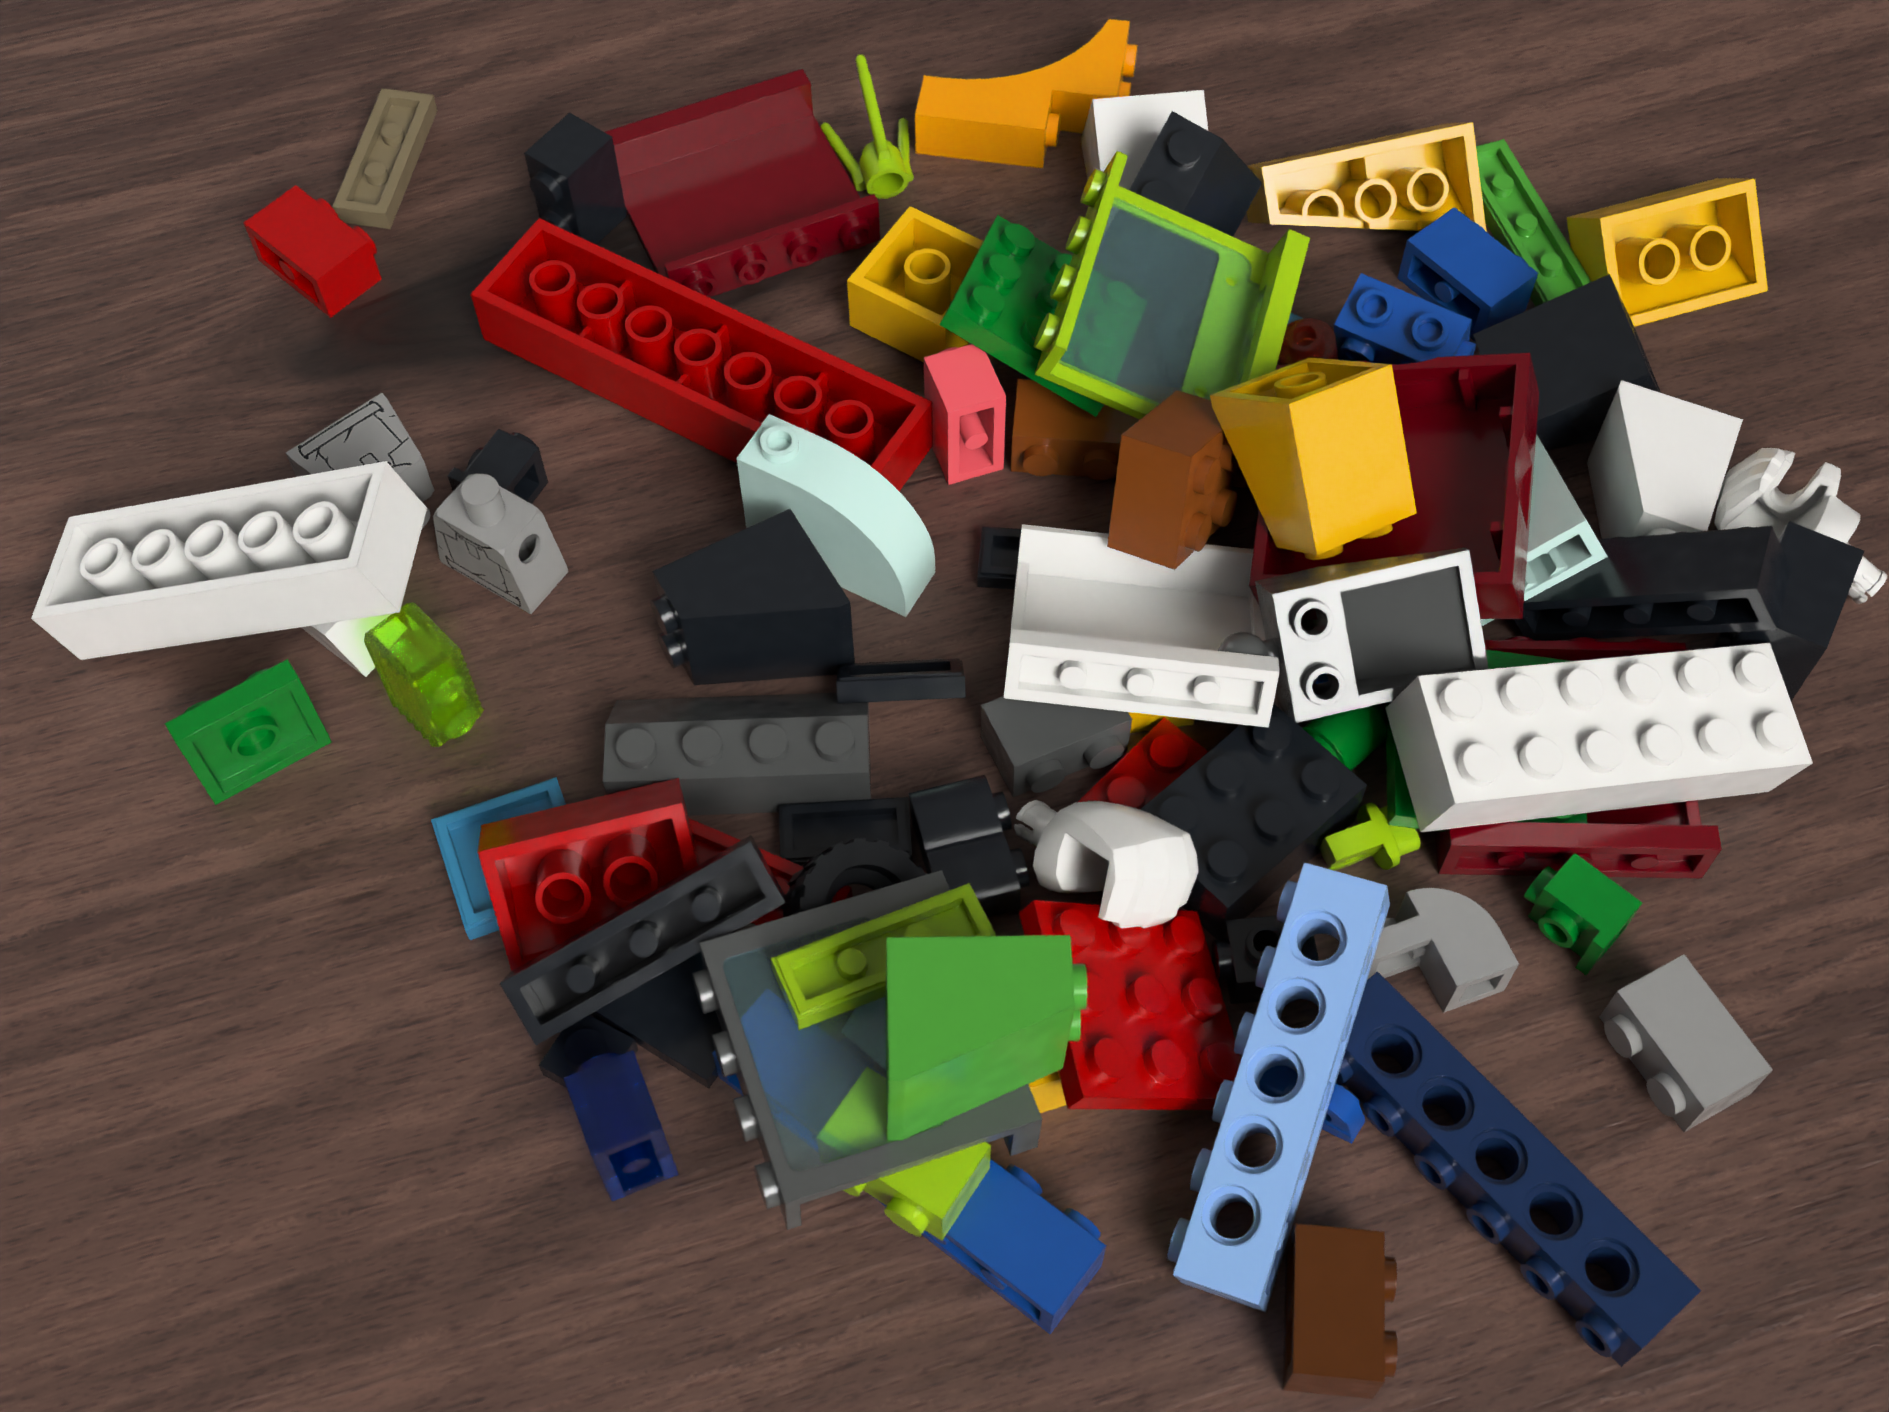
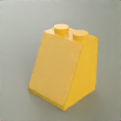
(1321, 452)

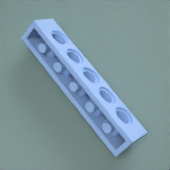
(1248, 1266)

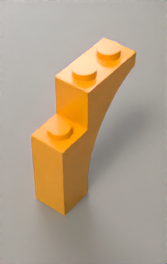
(1022, 113)

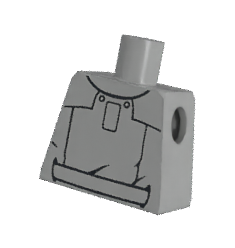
(362, 438)
(498, 542)

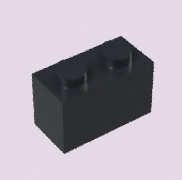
(577, 179)

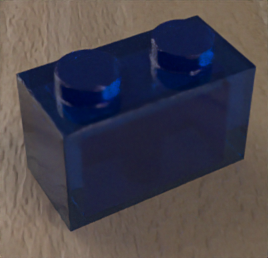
(620, 1124)

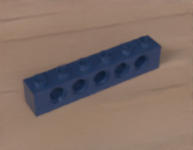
(1538, 1176)

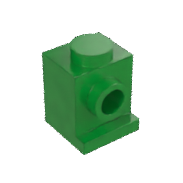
(1581, 909)

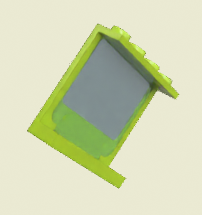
(1162, 302)

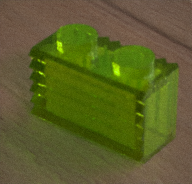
(424, 674)

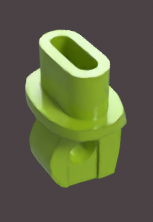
(1369, 838)

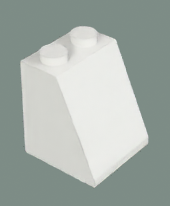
(1133, 126)
(1658, 463)

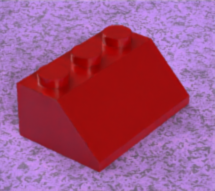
(581, 863)

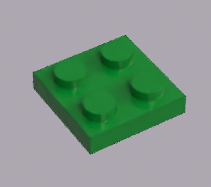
(249, 731)

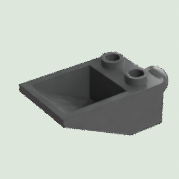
(1373, 633)

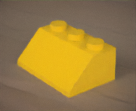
(1676, 248)

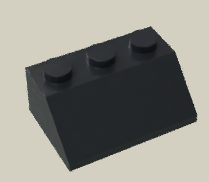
(1197, 176)

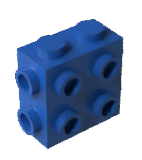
(1397, 327)

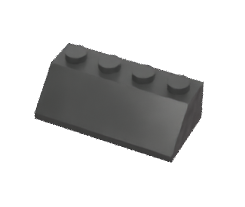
(741, 750)

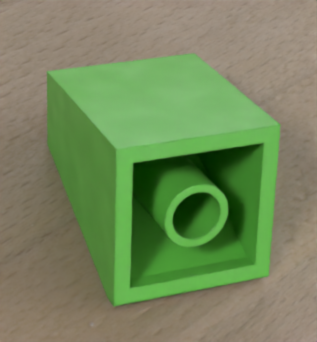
(974, 1021)

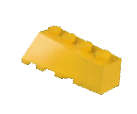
(1375, 183)

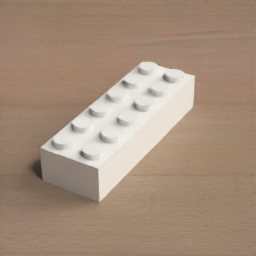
(233, 562)
(1595, 735)

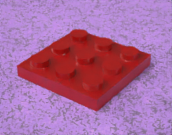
(1152, 1013)

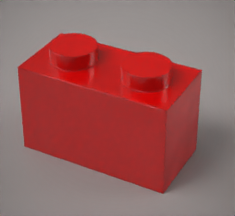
(314, 250)

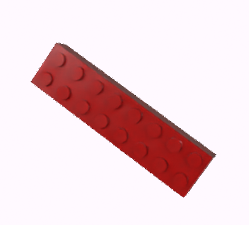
(687, 355)

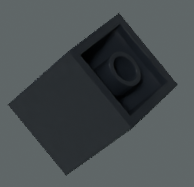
(1579, 356)
(754, 608)

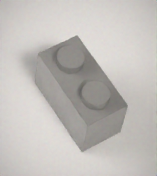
(1683, 1043)

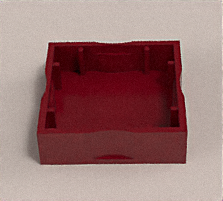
(1471, 475)

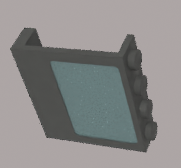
(822, 1089)

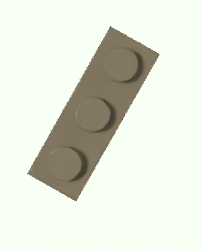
(385, 158)

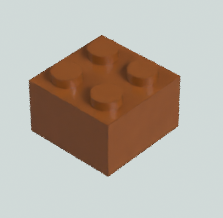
(1172, 482)

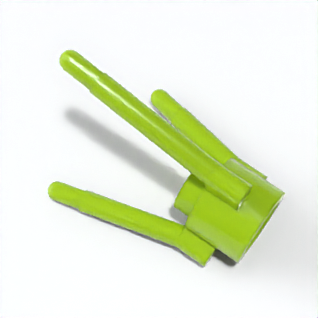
(882, 167)

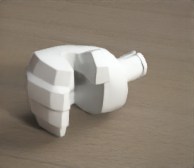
(1753, 500)
(1115, 849)

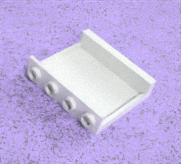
(1134, 633)

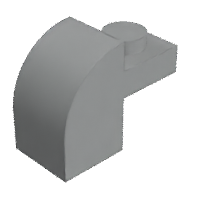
(1450, 942)

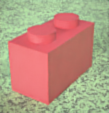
(966, 412)

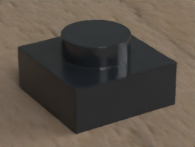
(579, 1044)

